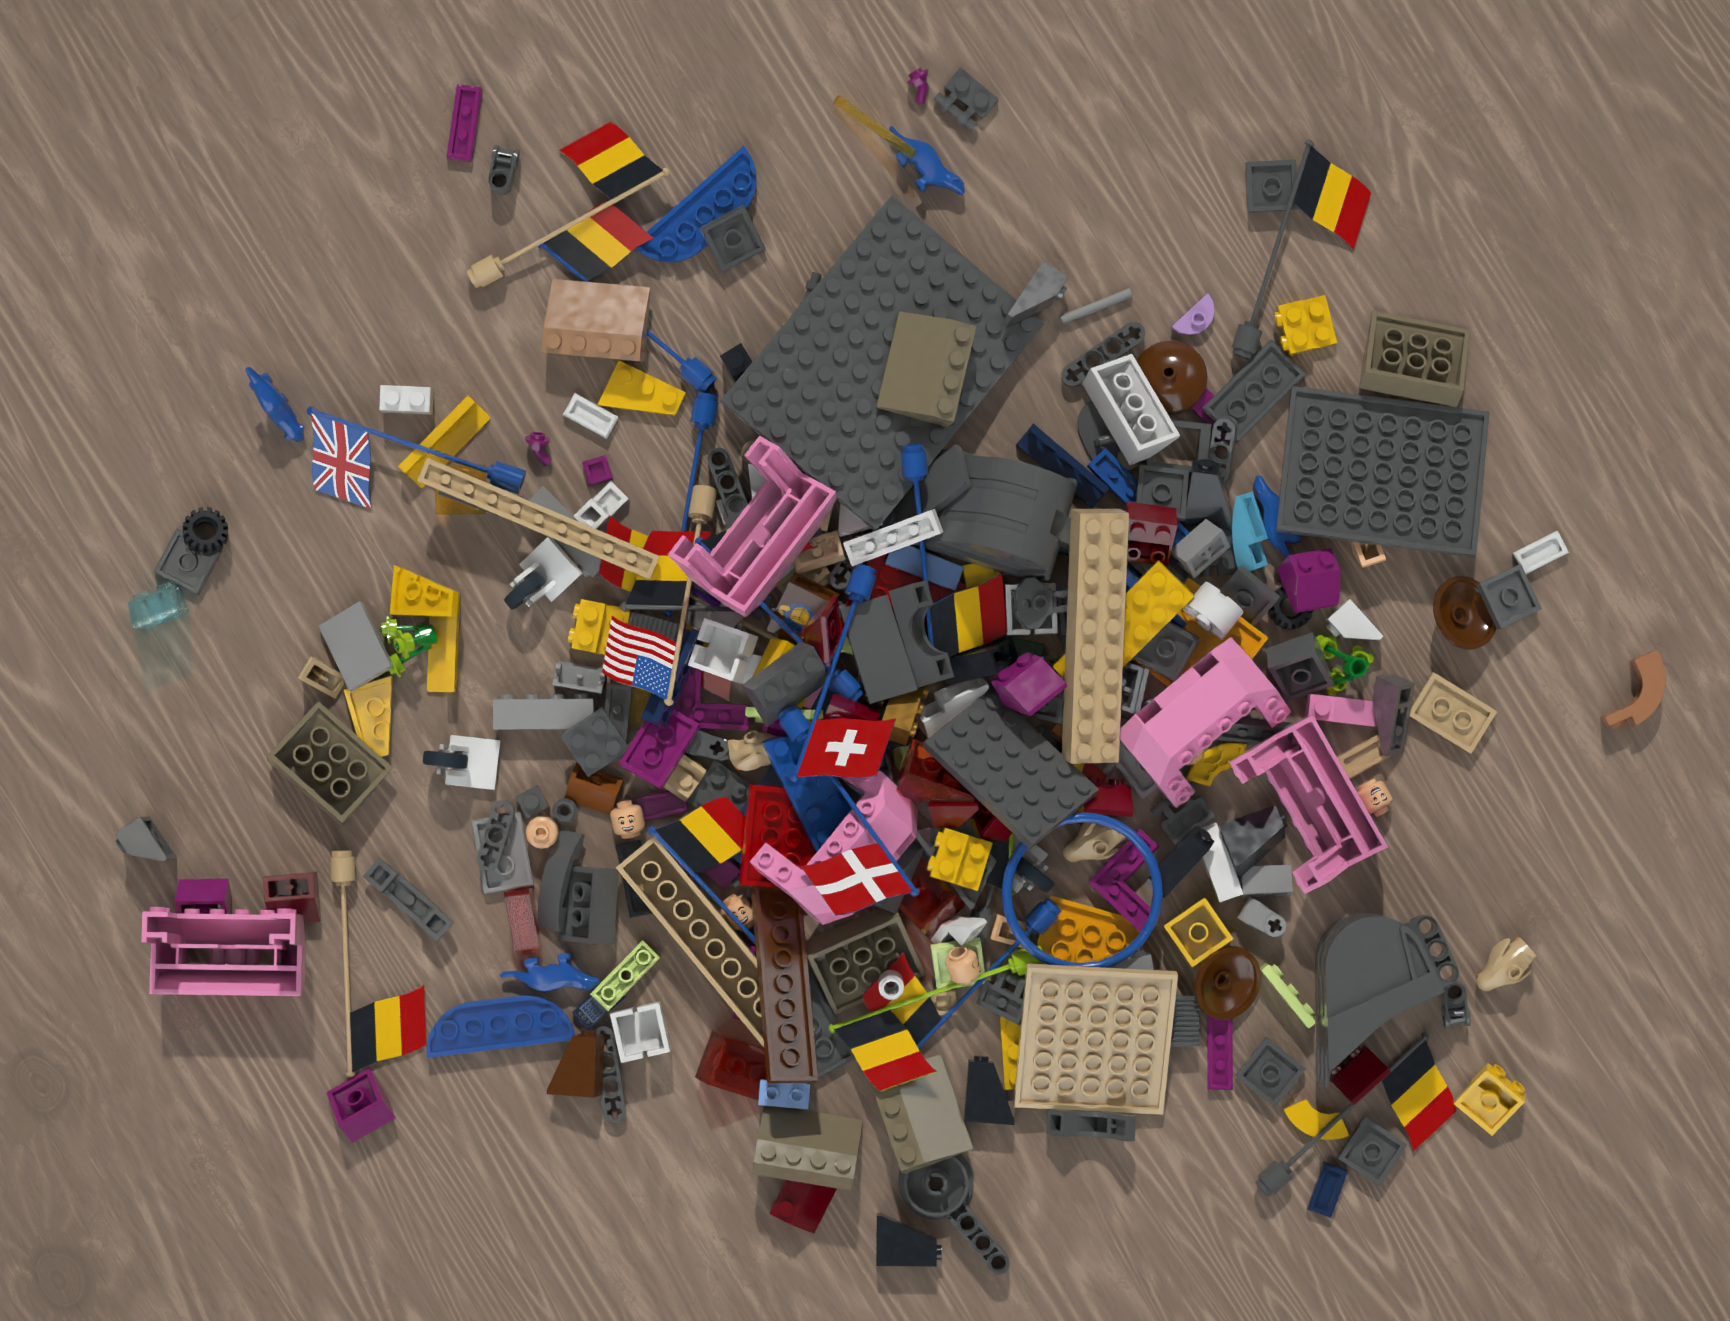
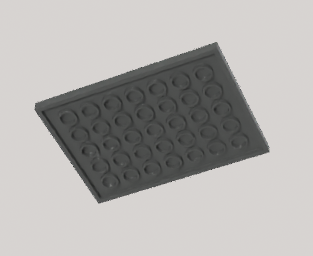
(1382, 471)

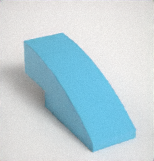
(1248, 532)

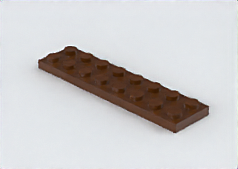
(784, 987)

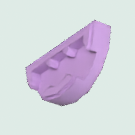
(1197, 318)

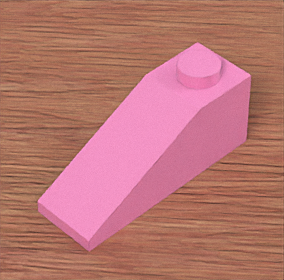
(1341, 710)

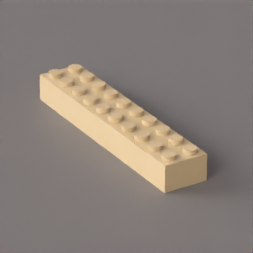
(1095, 635)
(697, 929)

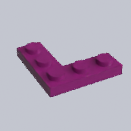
(709, 714)
(1112, 878)

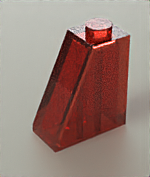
(523, 920)

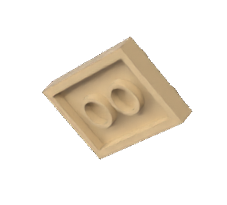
(1451, 713)

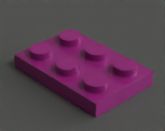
(659, 750)

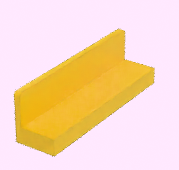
(447, 437)
(443, 656)

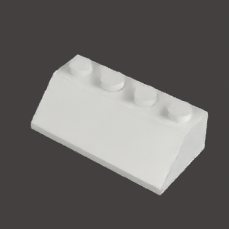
(1130, 408)

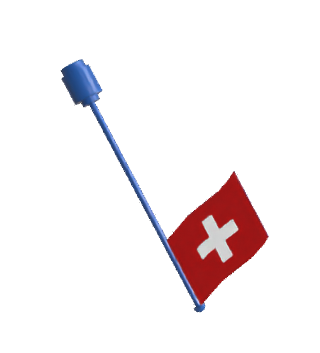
(845, 745)

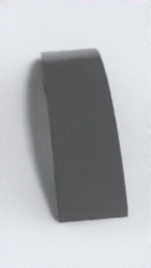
(556, 878)
(408, 898)

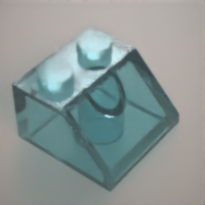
(157, 607)

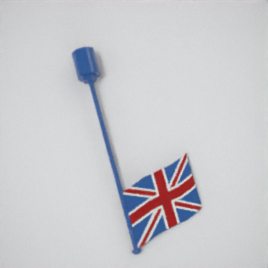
(344, 460)

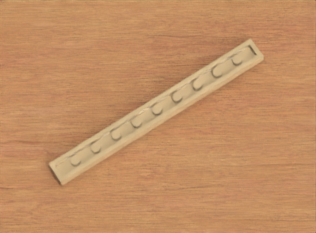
(538, 518)

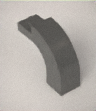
(1091, 1124)

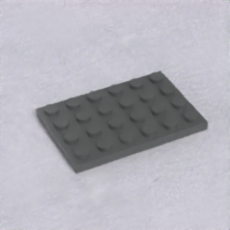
(1010, 768)

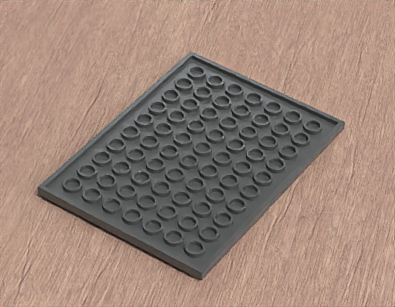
(825, 366)

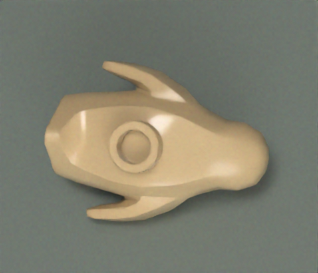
(749, 752)
(1093, 842)
(1506, 964)

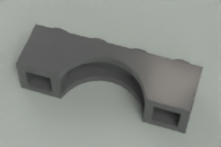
(910, 608)

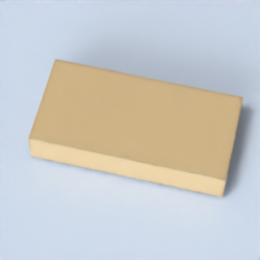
(1362, 757)

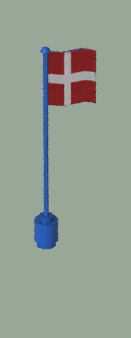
(860, 874)

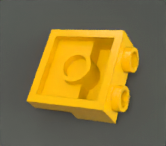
(1305, 325)
(594, 625)
(959, 859)
(1491, 1098)

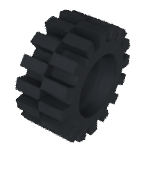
(205, 517)
(1284, 621)

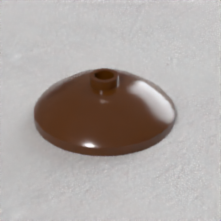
(1189, 378)
(1472, 623)
(1236, 986)

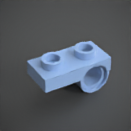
(784, 1094)

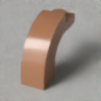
(1650, 691)

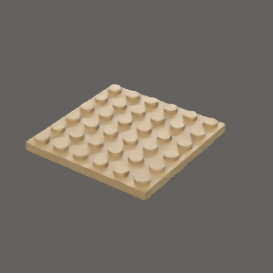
(1095, 1039)

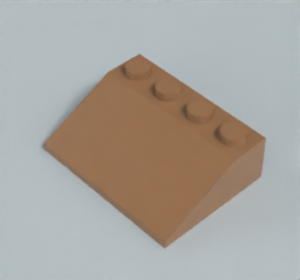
(596, 320)

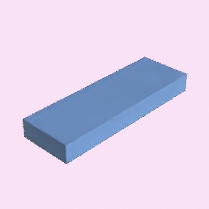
(938, 570)

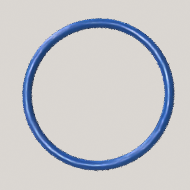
(1142, 936)

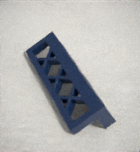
(1056, 459)
(656, 710)

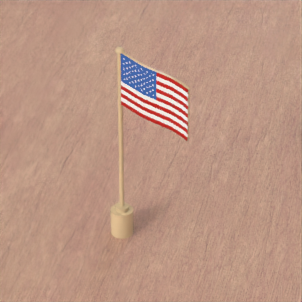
(644, 656)

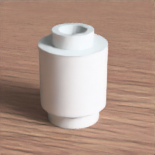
(891, 992)

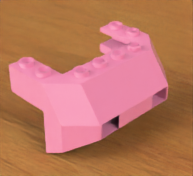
(763, 537)
(1197, 712)
(1317, 798)
(887, 813)
(234, 952)

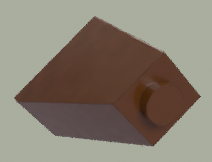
(580, 1067)

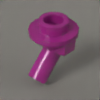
(919, 79)
(537, 441)

